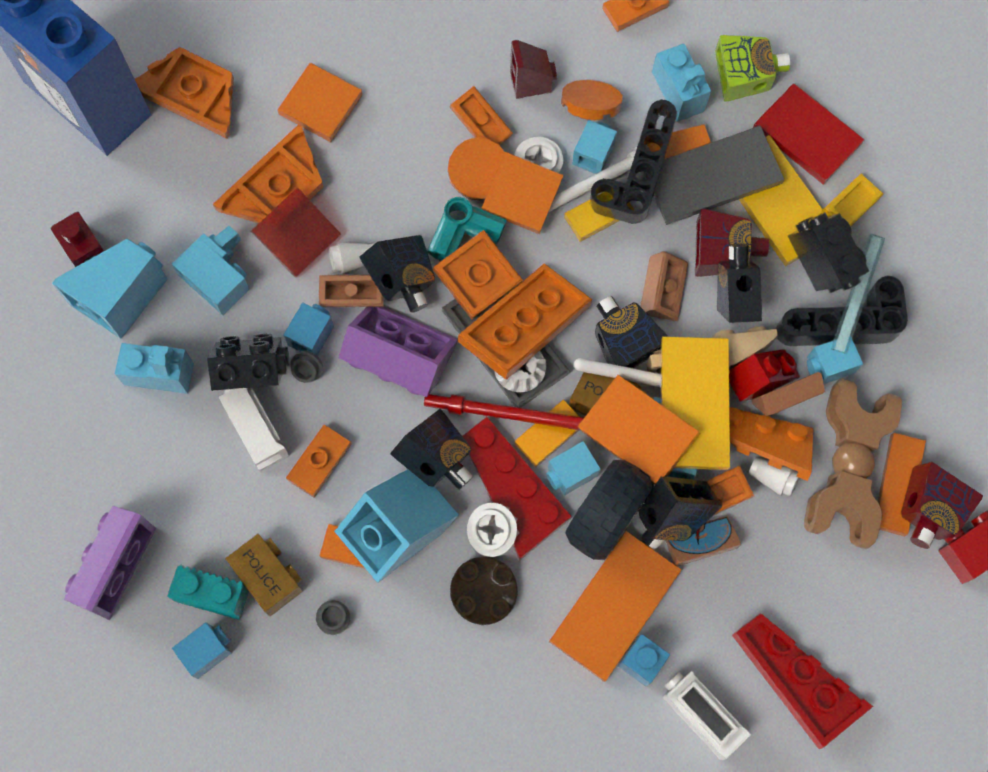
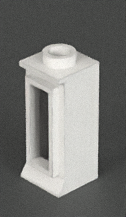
(253, 427)
(677, 688)

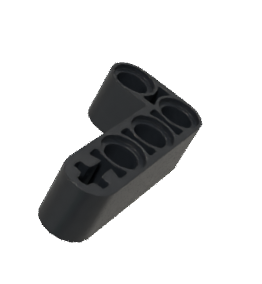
(643, 162)
(870, 319)

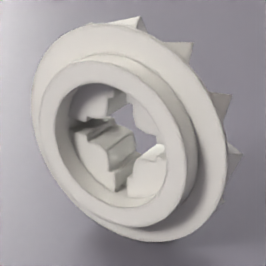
(549, 151)
(526, 381)
(481, 539)

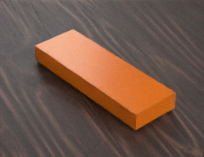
(901, 458)

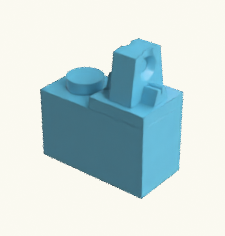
(681, 81)
(209, 270)
(154, 367)

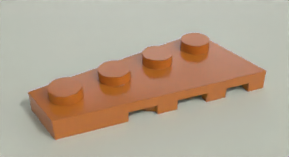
(774, 439)

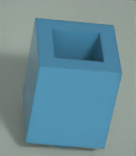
(309, 328)
(203, 649)
(644, 660)

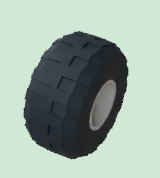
(609, 509)

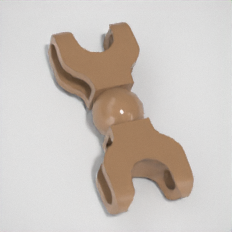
(853, 462)

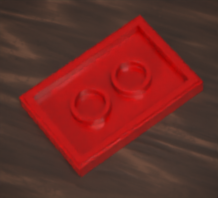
(809, 133)

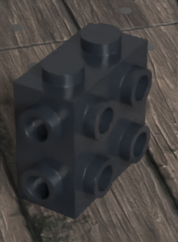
(829, 252)
(247, 362)

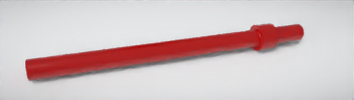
(458, 405)

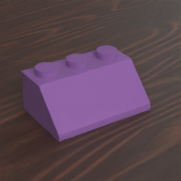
(397, 349)
(109, 562)

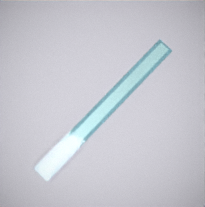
(857, 297)

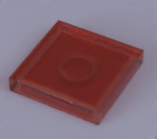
(296, 232)

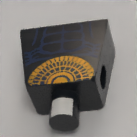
(400, 269)
(739, 298)
(626, 334)
(435, 451)
(676, 509)

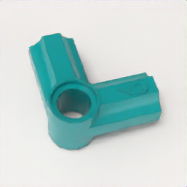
(451, 231)

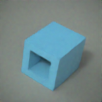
(594, 147)
(833, 364)
(572, 469)

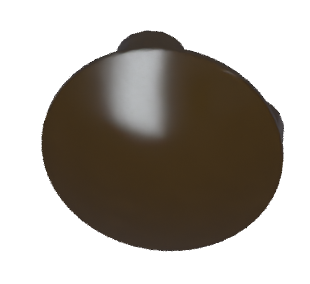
(483, 590)

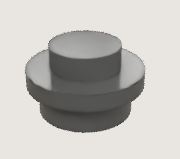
(306, 366)
(333, 617)

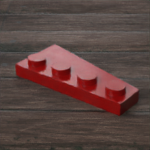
(516, 486)
(810, 693)

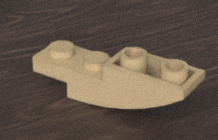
(740, 346)

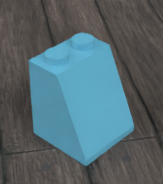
(114, 285)
(395, 523)

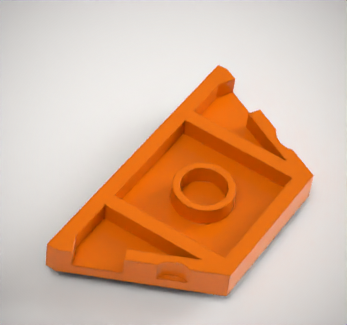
(191, 89)
(273, 179)

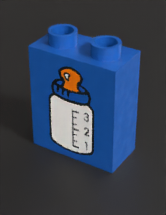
(73, 68)

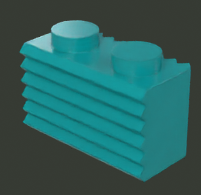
(208, 592)

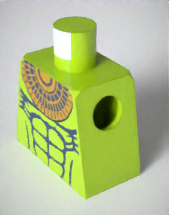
(747, 65)

